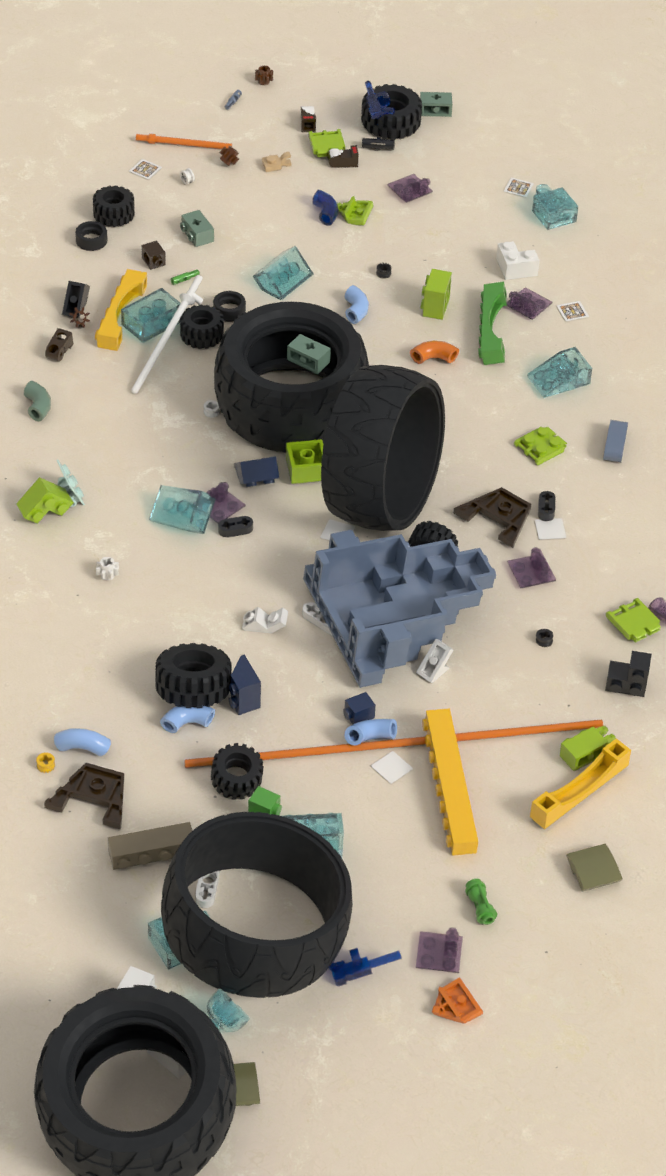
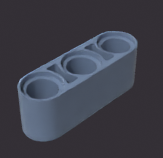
(615, 441)

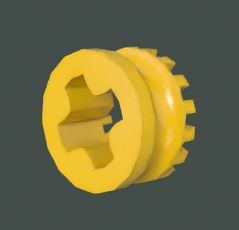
(45, 767)

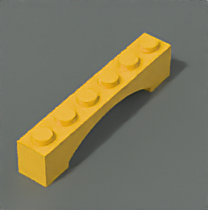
(131, 286)
(553, 805)

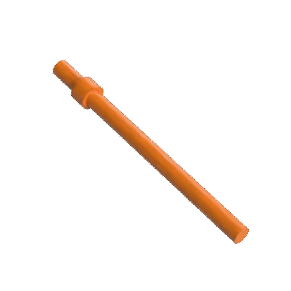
(152, 138)

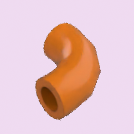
(434, 349)

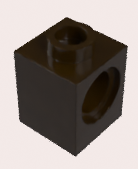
(153, 255)

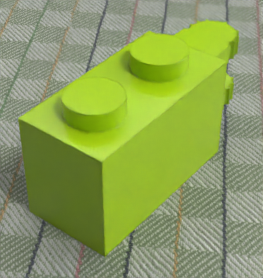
(585, 747)

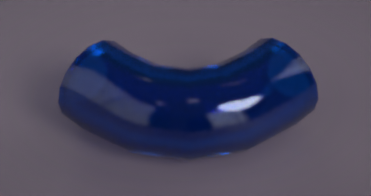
(328, 205)

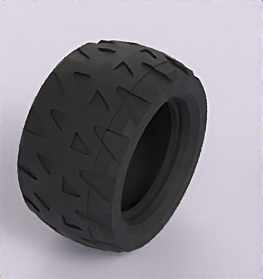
(256, 344)
(121, 1023)

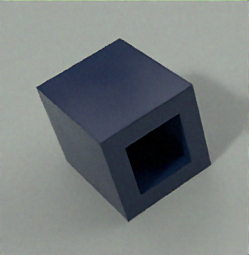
(359, 708)

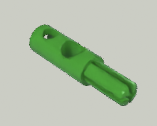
(185, 276)

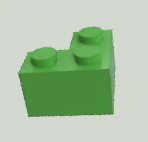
(264, 801)

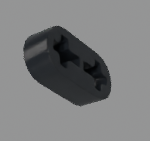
(550, 506)
(235, 526)

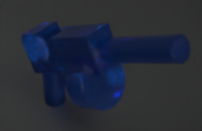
(378, 102)
(359, 966)

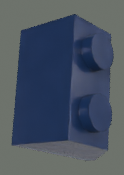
(257, 470)
(244, 687)

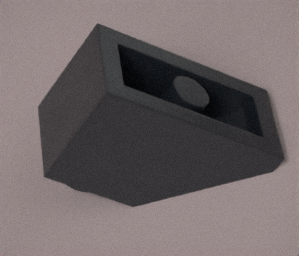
(75, 297)

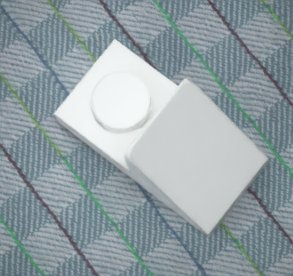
(435, 661)

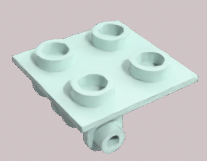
(70, 483)

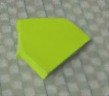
(355, 211)

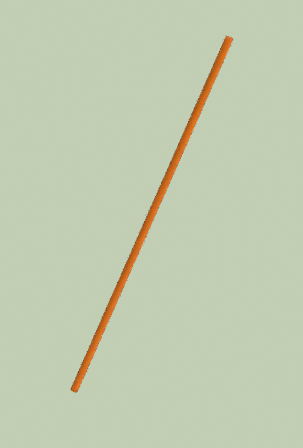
(410, 741)

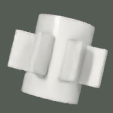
(107, 568)

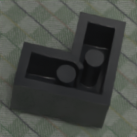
(631, 677)

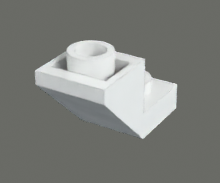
(260, 621)

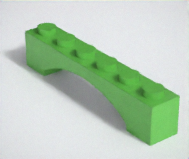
(493, 299)

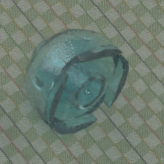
(225, 1012)

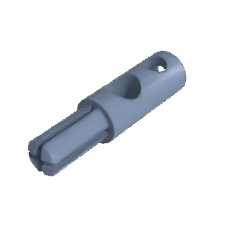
(233, 99)

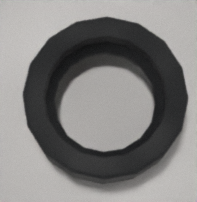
(91, 244)
(230, 297)

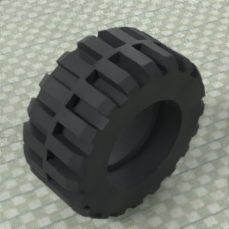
(403, 121)
(193, 675)

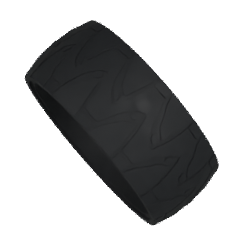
(383, 447)
(246, 963)

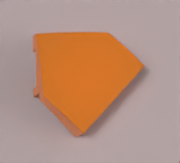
(456, 1003)

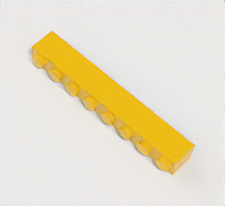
(450, 782)

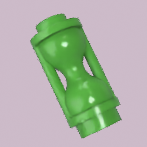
(477, 893)

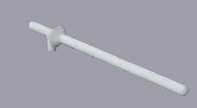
(186, 299)

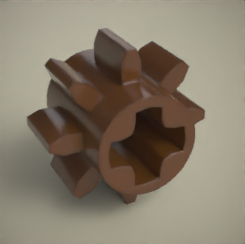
(264, 75)
(229, 155)
(84, 319)

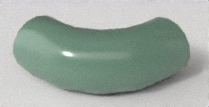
(40, 398)

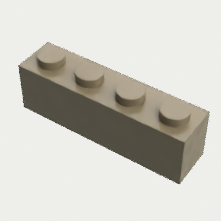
(147, 845)

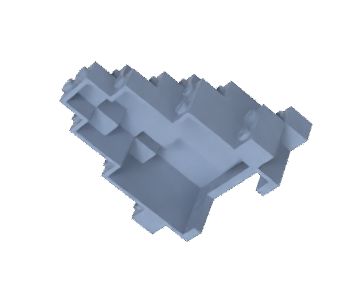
(392, 596)

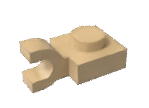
(274, 163)

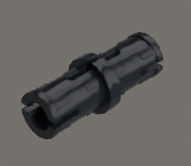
(367, 143)

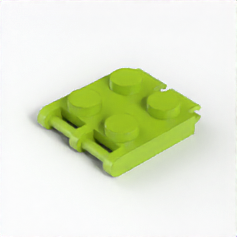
(324, 141)
(541, 443)
(634, 622)

